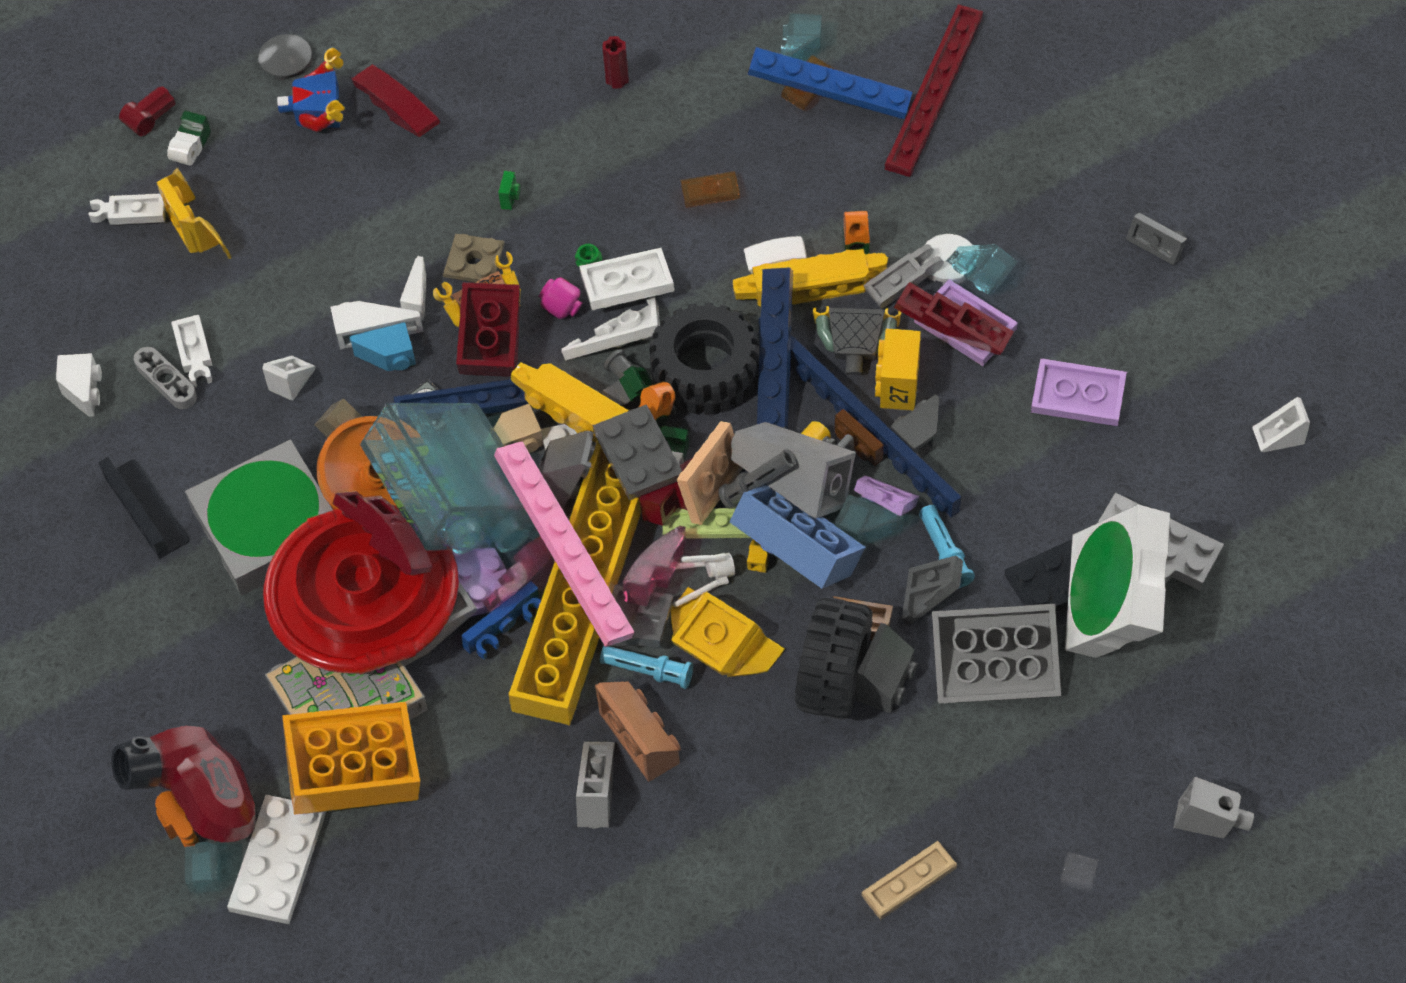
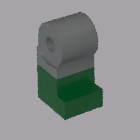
(628, 388)

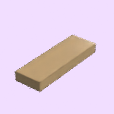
(909, 880)

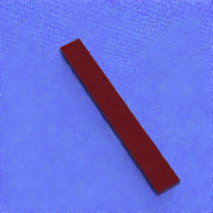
(933, 91)

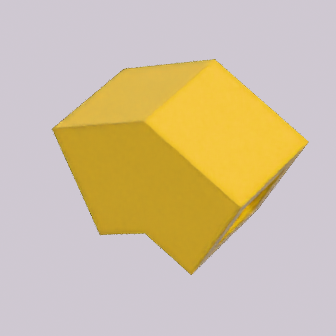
(757, 558)

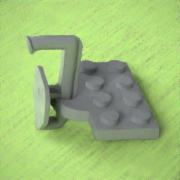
(1189, 552)

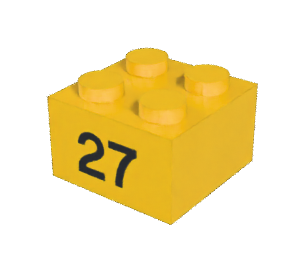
(898, 369)

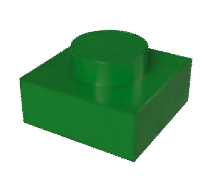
(508, 190)

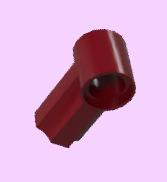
(141, 116)

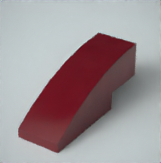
(663, 502)

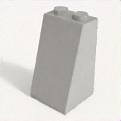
(821, 471)

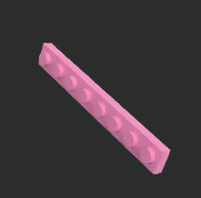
(564, 544)

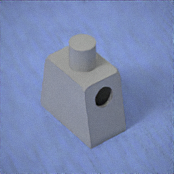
(1211, 810)

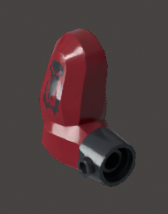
(197, 772)

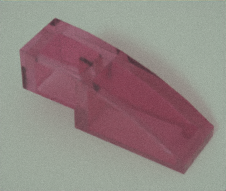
(654, 567)

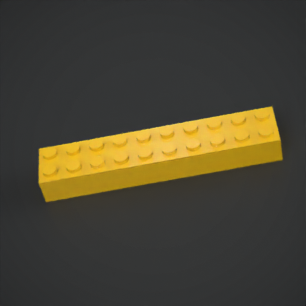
(562, 634)

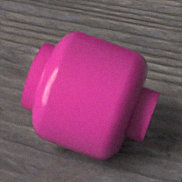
(560, 298)

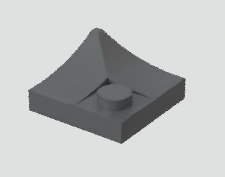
(647, 622)

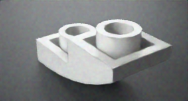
(775, 251)

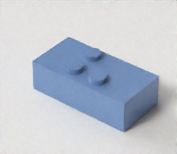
(803, 542)

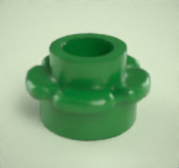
(586, 251)

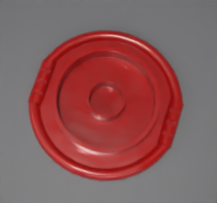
(349, 606)

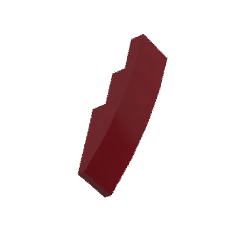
(396, 100)
(956, 321)

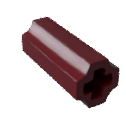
(615, 62)

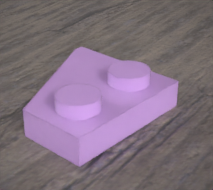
(886, 495)

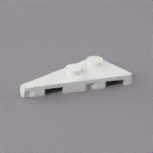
(618, 331)

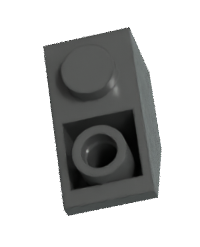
(919, 426)

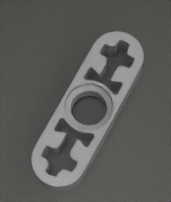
(161, 367)

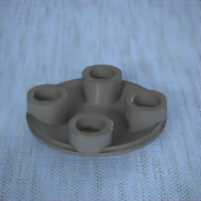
(285, 56)

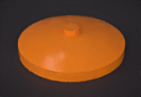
(344, 465)

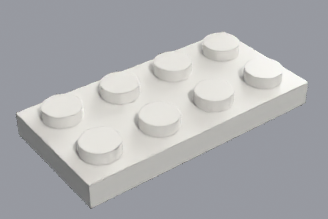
(275, 861)

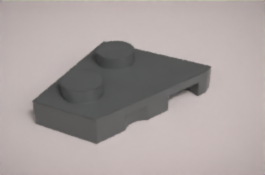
(930, 585)

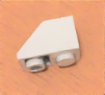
(78, 379)

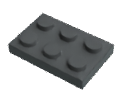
(637, 452)

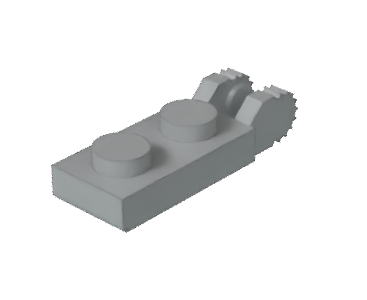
(892, 281)

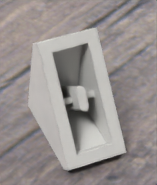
(287, 375)
(1283, 428)

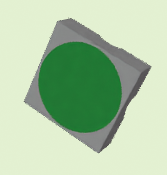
(255, 510)

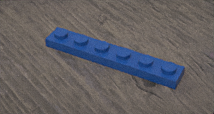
(830, 83)

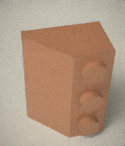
(637, 728)

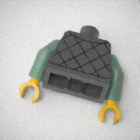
(854, 333)

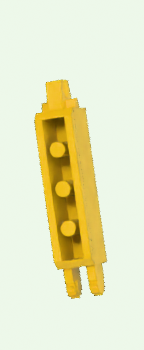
(818, 276)
(564, 397)

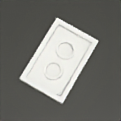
(626, 278)

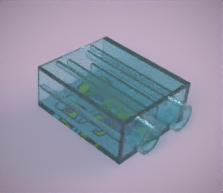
(446, 477)

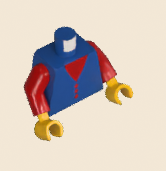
(316, 96)

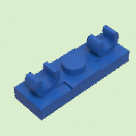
(501, 620)

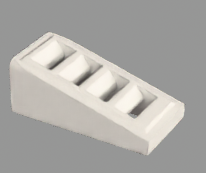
(415, 289)

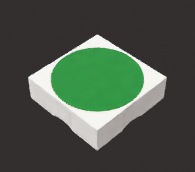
(1117, 581)

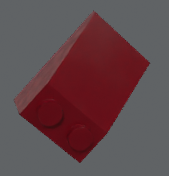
(488, 329)

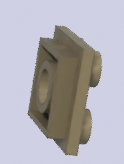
(469, 247)

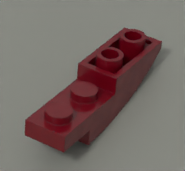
(389, 530)

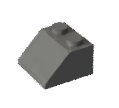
(885, 670)

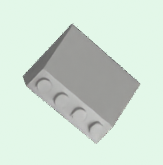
(996, 653)

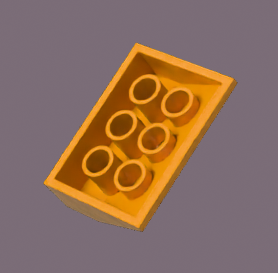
(350, 758)

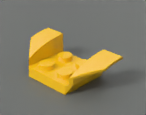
(194, 232)
(722, 637)

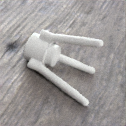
(718, 566)

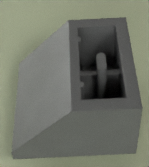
(565, 463)

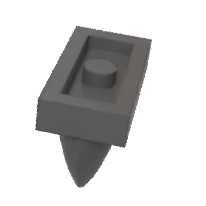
(1156, 238)

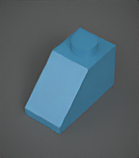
(385, 347)

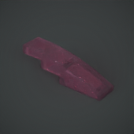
(529, 562)

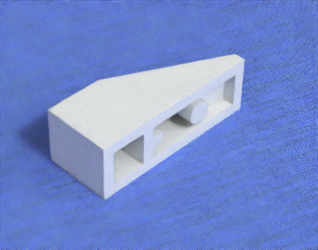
(364, 317)

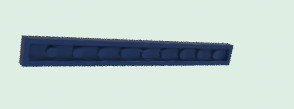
(900, 454)

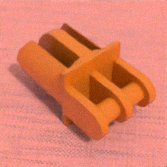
(174, 819)

